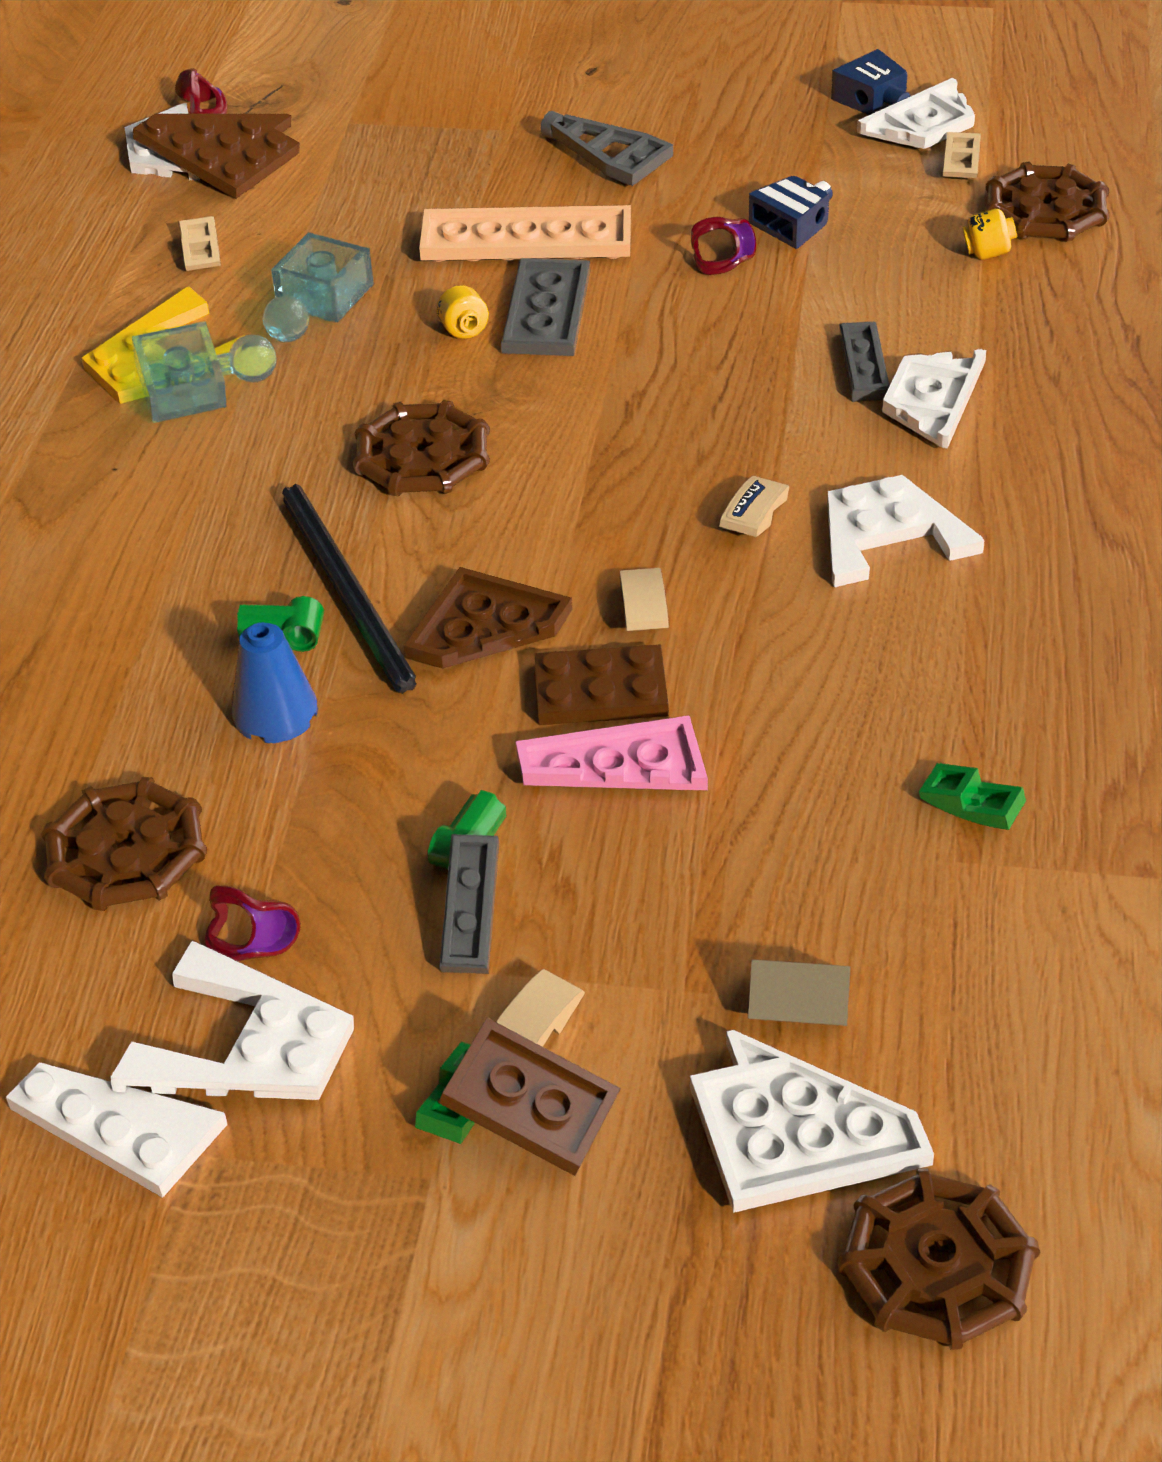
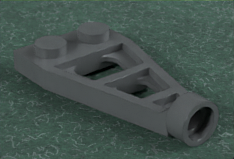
(629, 166)

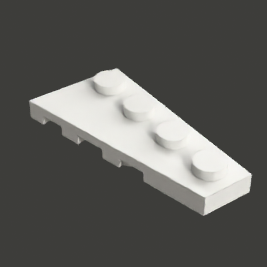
(130, 1131)

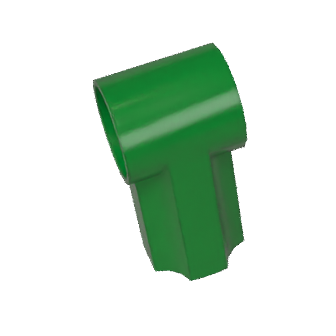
(299, 620)
(478, 816)

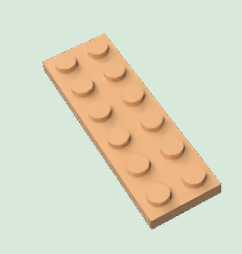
(526, 233)

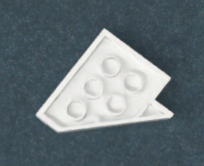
(799, 1130)

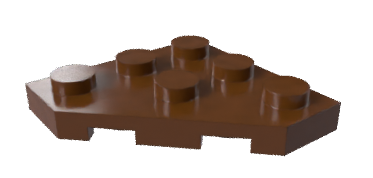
(484, 617)

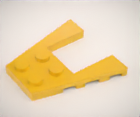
(114, 362)

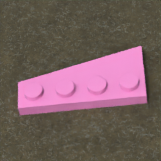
(624, 756)

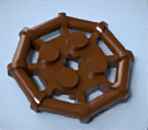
(1049, 200)
(442, 444)
(118, 824)
(934, 1283)

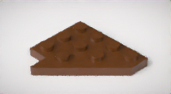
(221, 148)

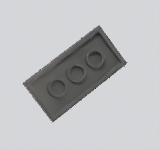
(546, 307)

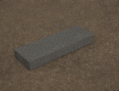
(863, 361)
(469, 904)

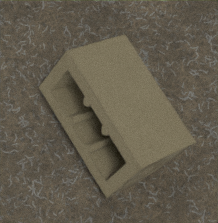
(799, 992)

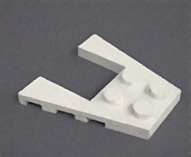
(281, 1052)

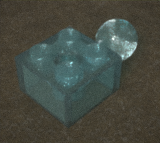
(318, 280)
(186, 375)

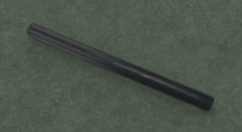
(349, 590)

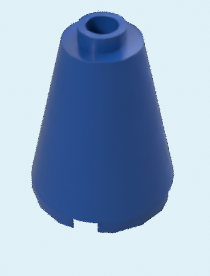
(270, 687)

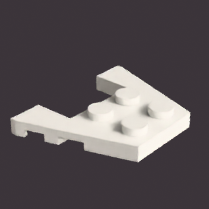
(887, 514)

